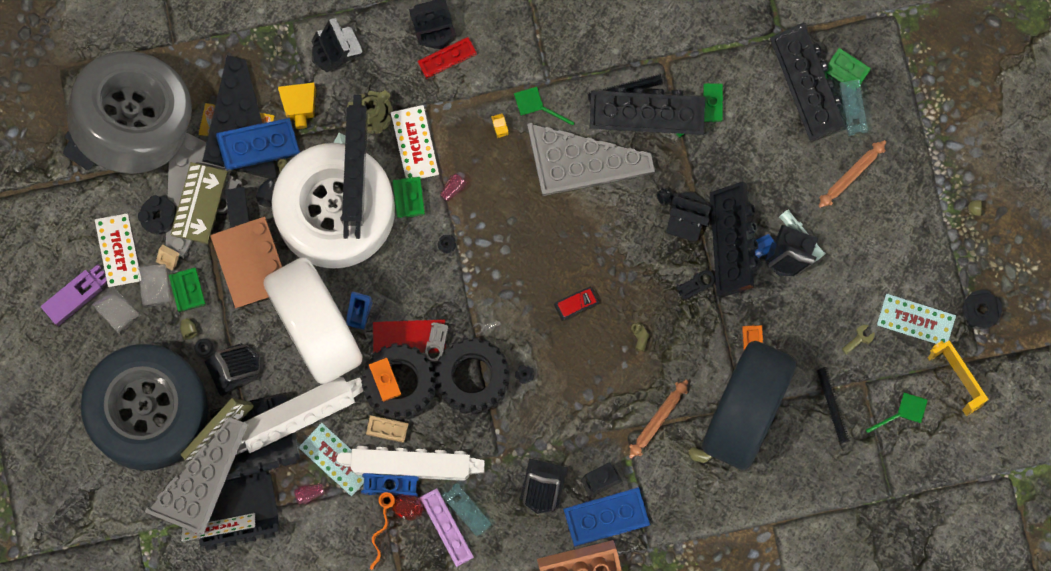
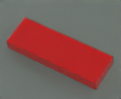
(447, 57)

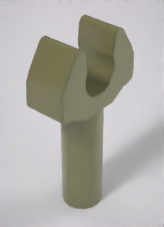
(859, 339)

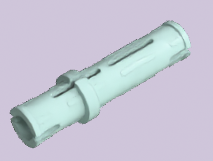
(791, 222)

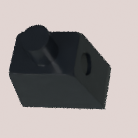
(601, 479)

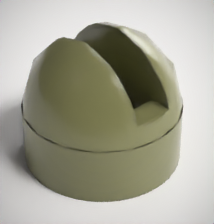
(975, 207)

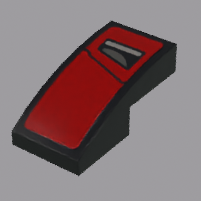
(576, 303)

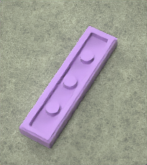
(446, 527)

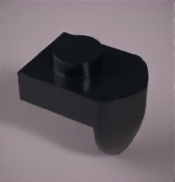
(265, 192)

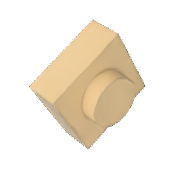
(168, 257)

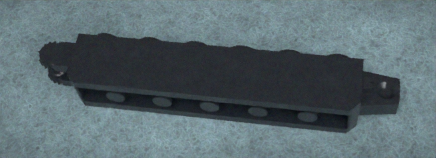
(354, 167)

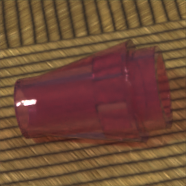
(452, 187)
(307, 493)

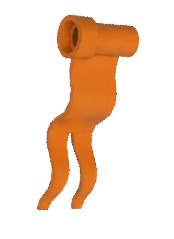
(383, 496)

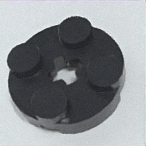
(147, 215)
(975, 318)

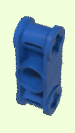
(378, 482)

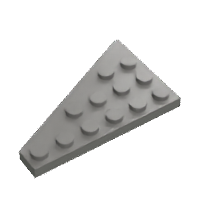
(190, 151)
(577, 162)
(193, 494)

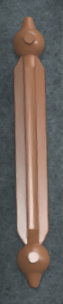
(852, 174)
(658, 419)

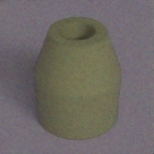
(188, 329)

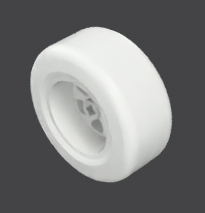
(304, 234)
(313, 320)

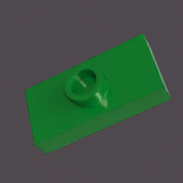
(714, 102)

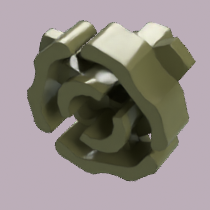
(375, 116)

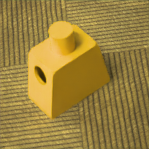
(299, 102)

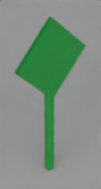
(530, 101)
(910, 408)

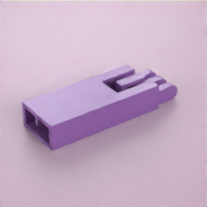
(69, 299)

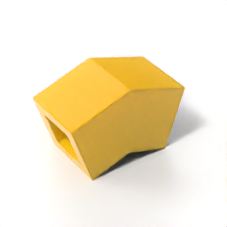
(499, 125)

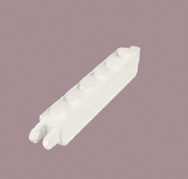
(299, 413)
(417, 463)

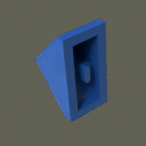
(358, 310)

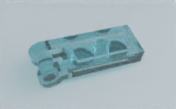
(853, 106)
(467, 510)

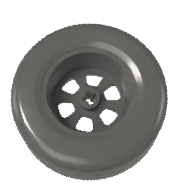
(129, 147)

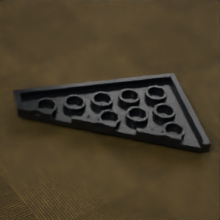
(235, 109)

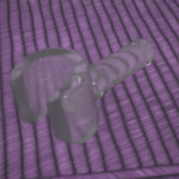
(485, 327)

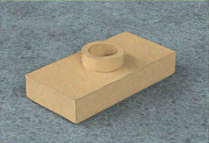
(387, 429)

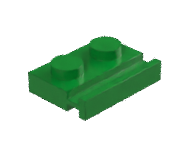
(847, 68)
(408, 197)
(187, 289)

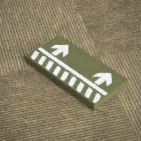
(199, 203)
(234, 409)

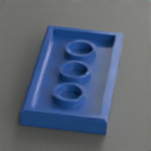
(257, 144)
(606, 517)

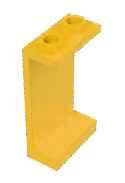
(963, 373)

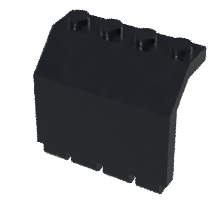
(282, 451)
(242, 498)

